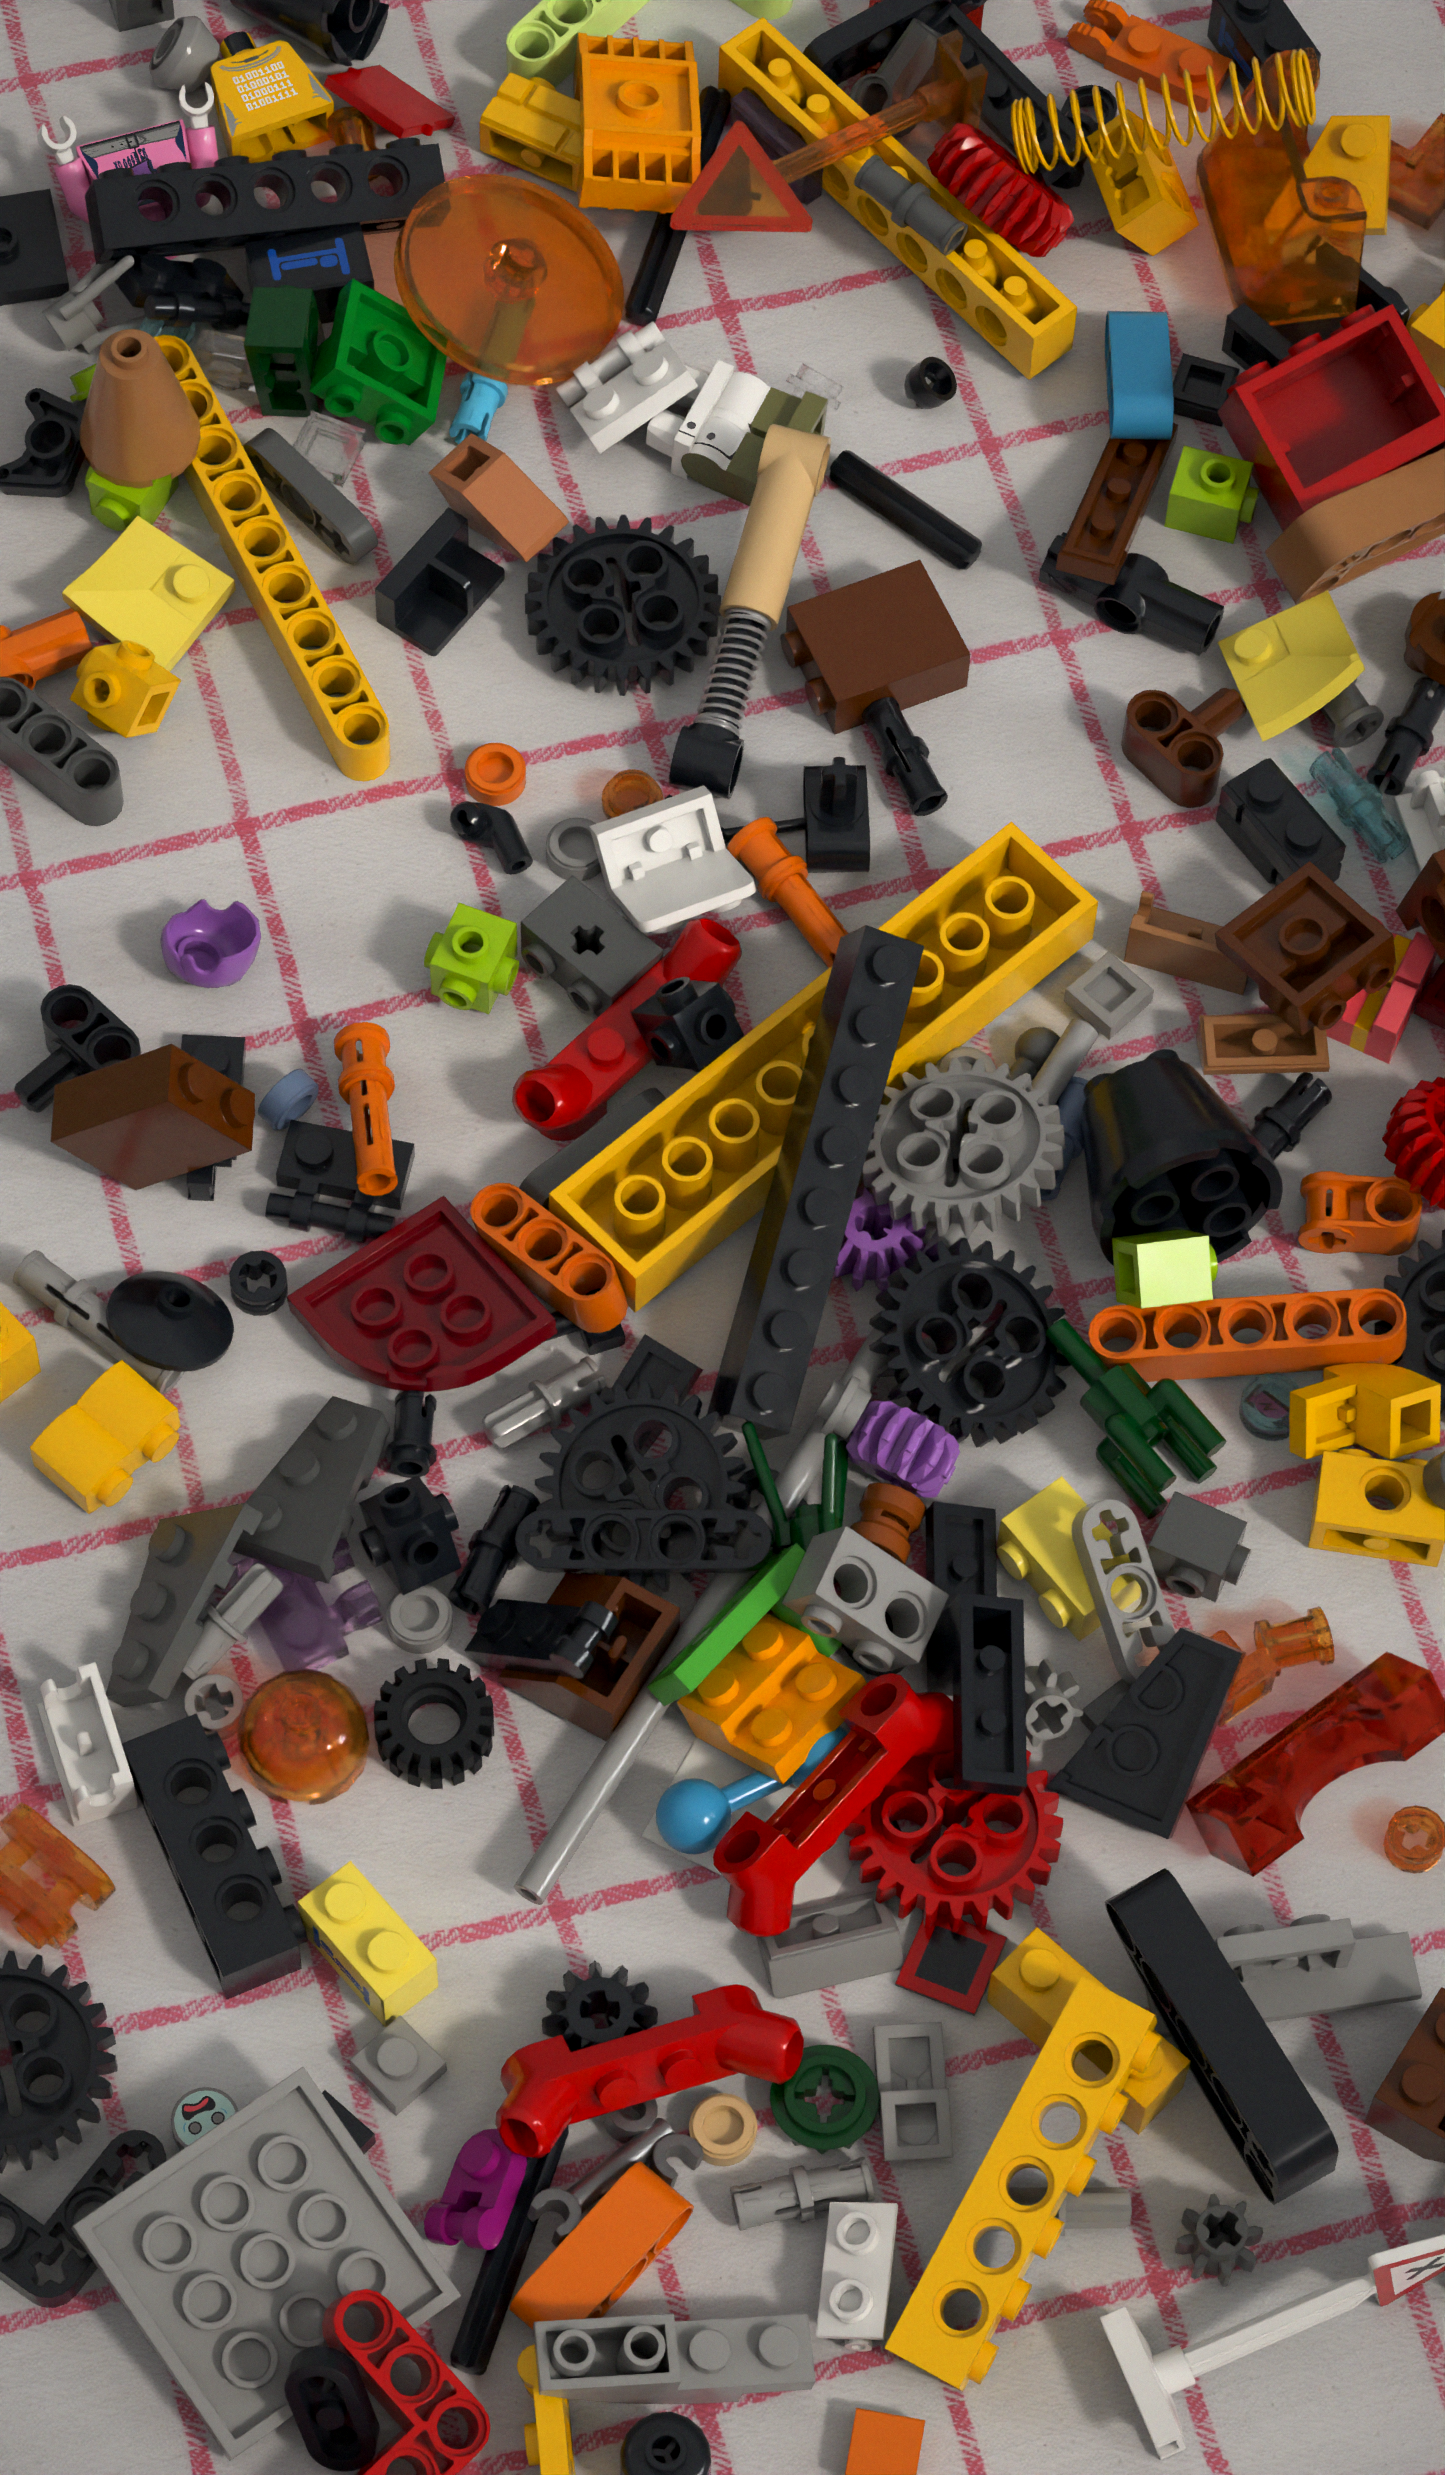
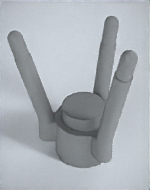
(75, 315)

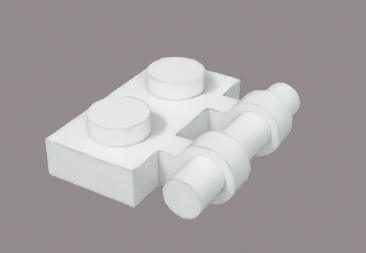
(634, 395)

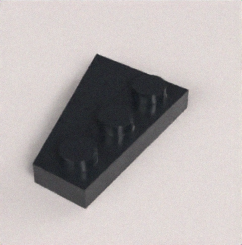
(1156, 1737)

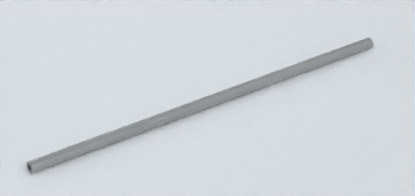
(791, 1485)

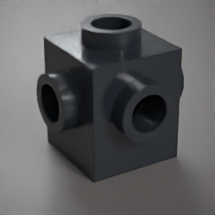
(688, 1023)
(410, 1534)

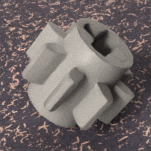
(1049, 1702)

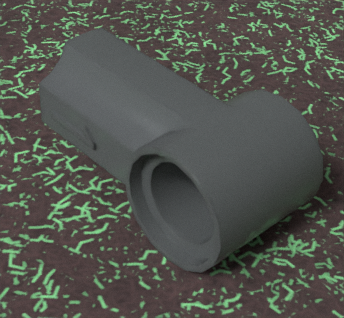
(901, 73)

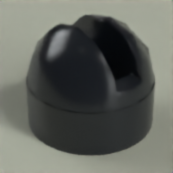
(942, 385)

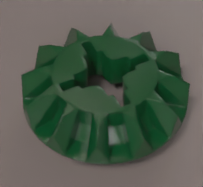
(849, 2080)

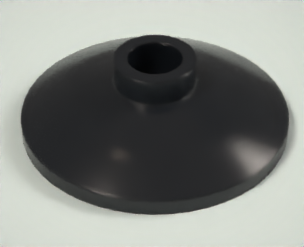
(169, 1321)

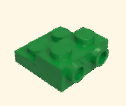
(379, 366)

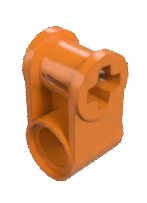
(1355, 1212)

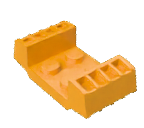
(636, 122)

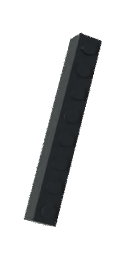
(815, 1182)

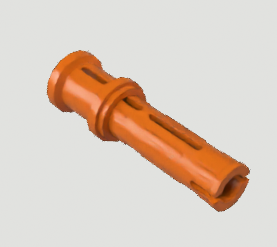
(785, 881)
(368, 1086)

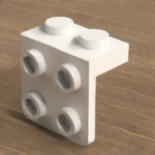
(670, 862)

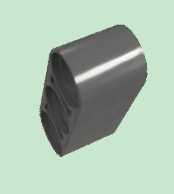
(60, 774)

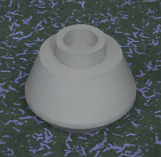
(184, 56)

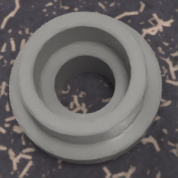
(842, 1407)

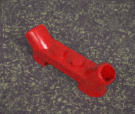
(577, 1083)
(769, 1857)
(562, 2087)

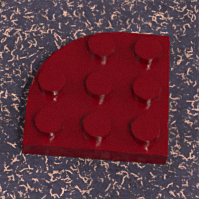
(423, 1307)

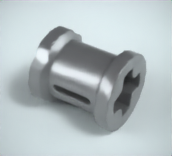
(1352, 717)

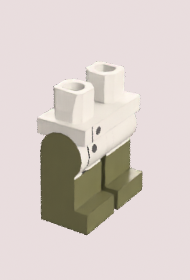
(727, 428)

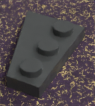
(314, 1488)

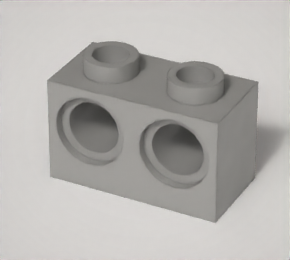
(870, 1586)

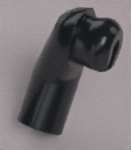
(492, 829)

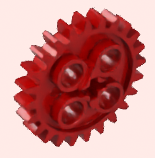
(997, 1862)

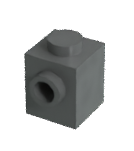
(1198, 1548)

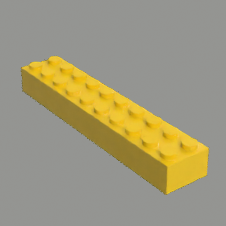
(713, 1145)

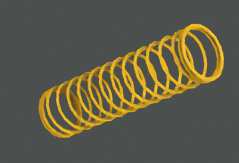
(1030, 154)

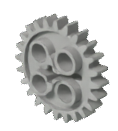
(1002, 1161)

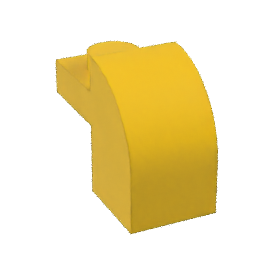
(1368, 1406)

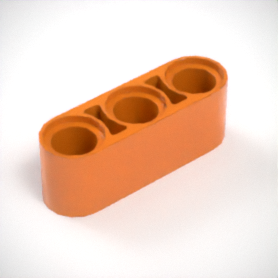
(565, 1277)
(605, 2250)

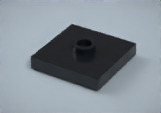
(30, 249)

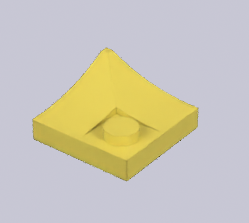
(150, 593)
(1292, 663)

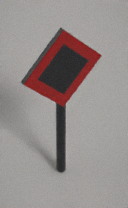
(950, 1964)

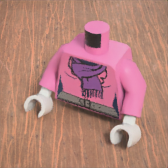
(138, 150)

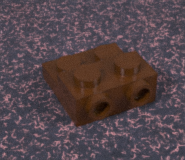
(1309, 949)

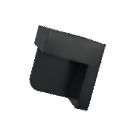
(436, 586)

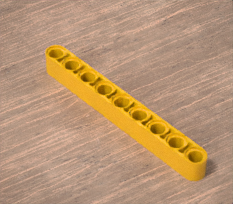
(280, 578)

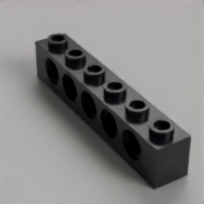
(122, 230)

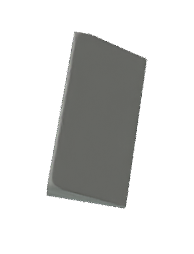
(832, 1946)

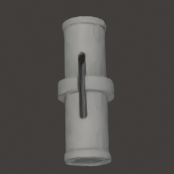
(801, 2193)

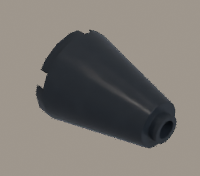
(329, 27)

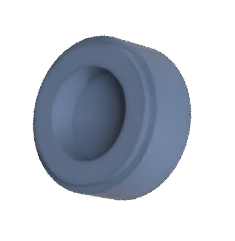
(288, 1099)

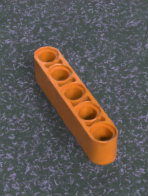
(1272, 1315)

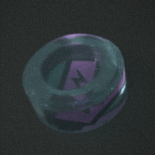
(1266, 1406)

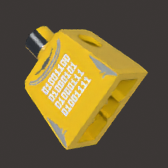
(267, 99)

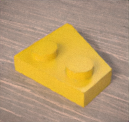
(1359, 152)

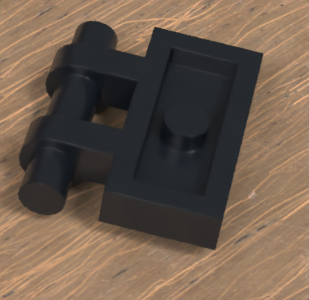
(184, 292)
(323, 1162)

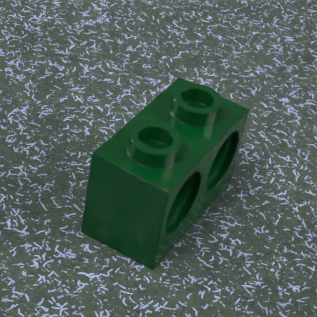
(283, 349)

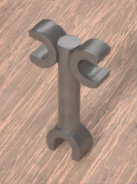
(643, 2141)

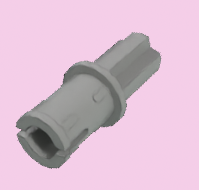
(542, 1404)
(232, 1617)
(1091, 2210)

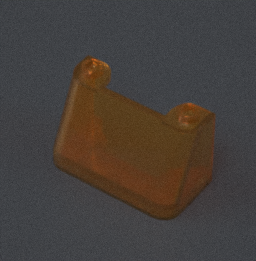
(1280, 238)

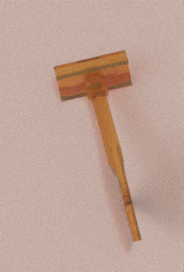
(751, 192)

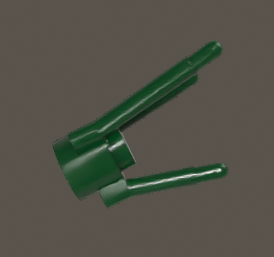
(810, 1518)

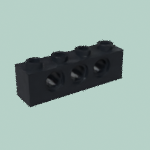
(240, 1951)

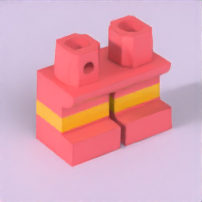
(1379, 1019)

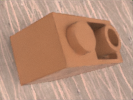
(497, 498)

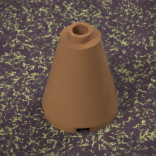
(137, 414)

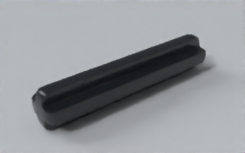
(905, 509)

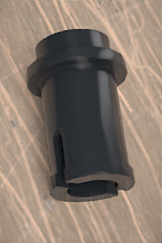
(412, 1437)

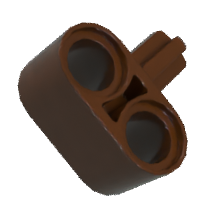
(1182, 742)

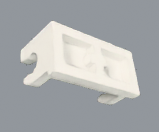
(86, 1748)

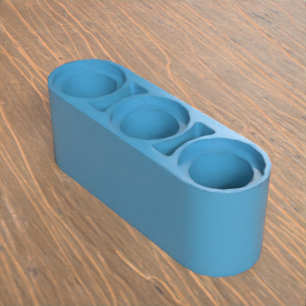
(1139, 375)

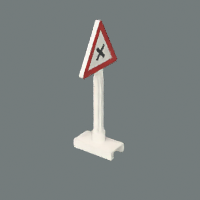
(1159, 2375)

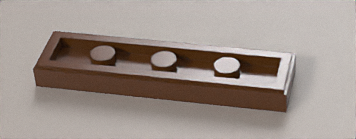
(1113, 507)

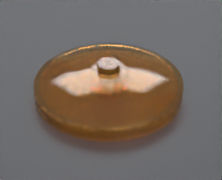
(508, 279)

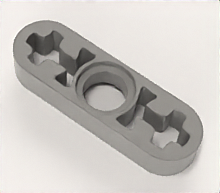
(1152, 1605)

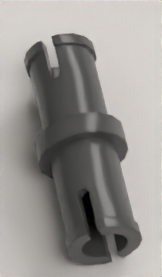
(911, 205)

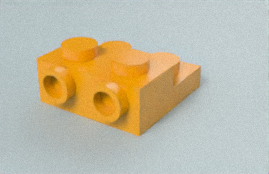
(771, 1699)

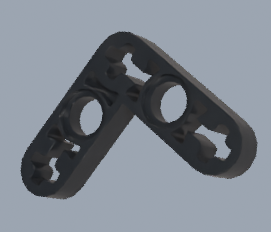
(38, 2242)

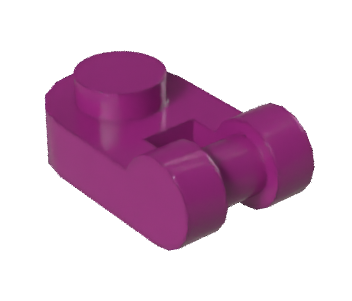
(481, 2174)

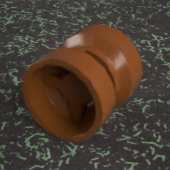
(889, 1518)

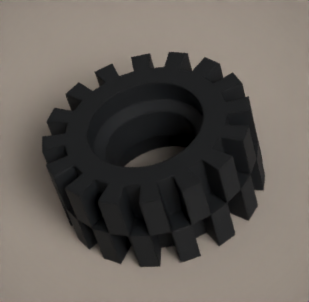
(434, 1686)

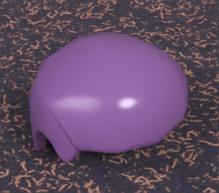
(211, 944)

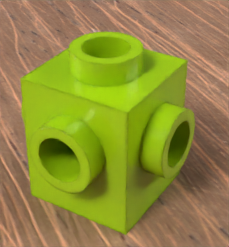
(473, 959)

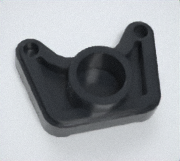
(51, 451)

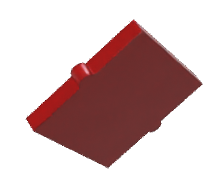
(389, 101)

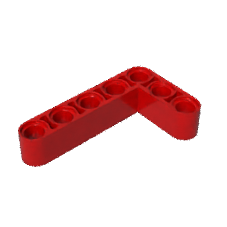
(415, 2414)

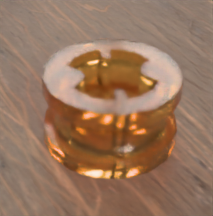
(1417, 1858)

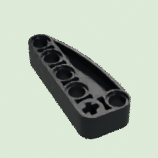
(1224, 2038)

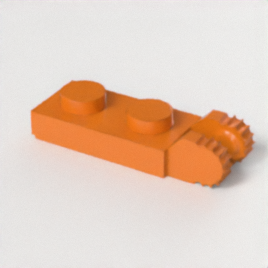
(1147, 52)

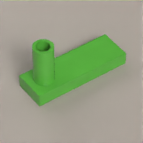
(732, 1622)

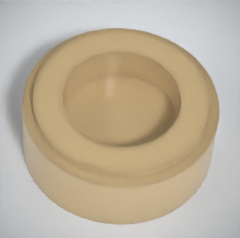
(724, 2129)

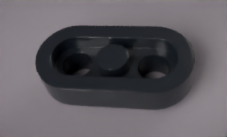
(323, 2396)

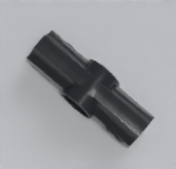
(1141, 600)

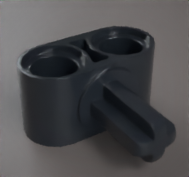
(836, 818)
(74, 1049)

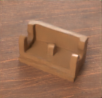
(1180, 947)

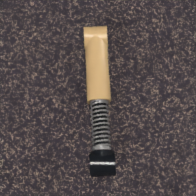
(787, 481)

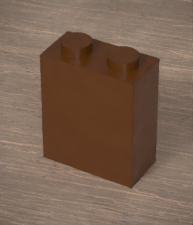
(875, 643)
(153, 1117)

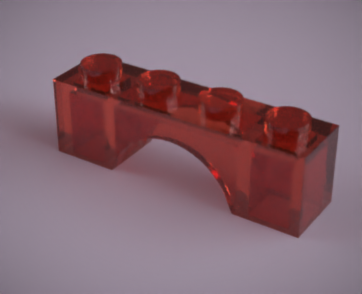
(1372, 1718)

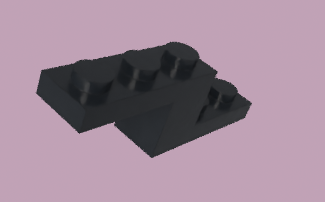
(977, 1651)

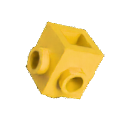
(124, 688)

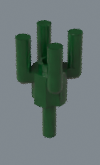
(1136, 1421)

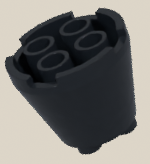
(1172, 1157)

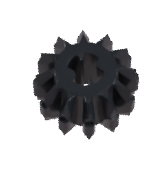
(621, 2005)

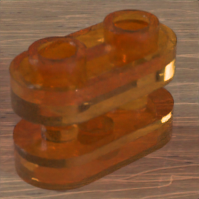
(40, 1914)

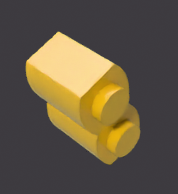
(106, 1438)

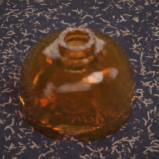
(303, 1737)

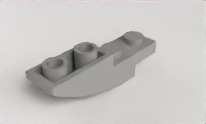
(672, 2360)

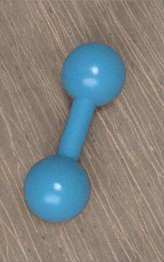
(698, 1814)

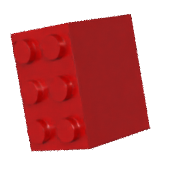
(1335, 412)

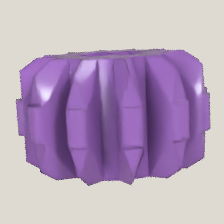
(876, 1258)
(903, 1448)

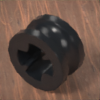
(253, 1266)

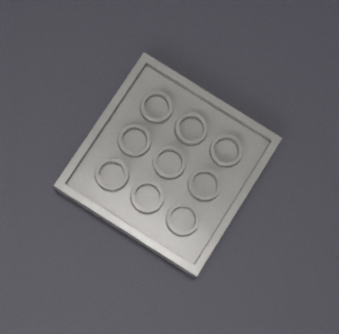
(246, 2248)

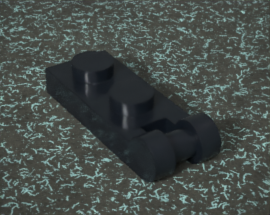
(540, 1637)

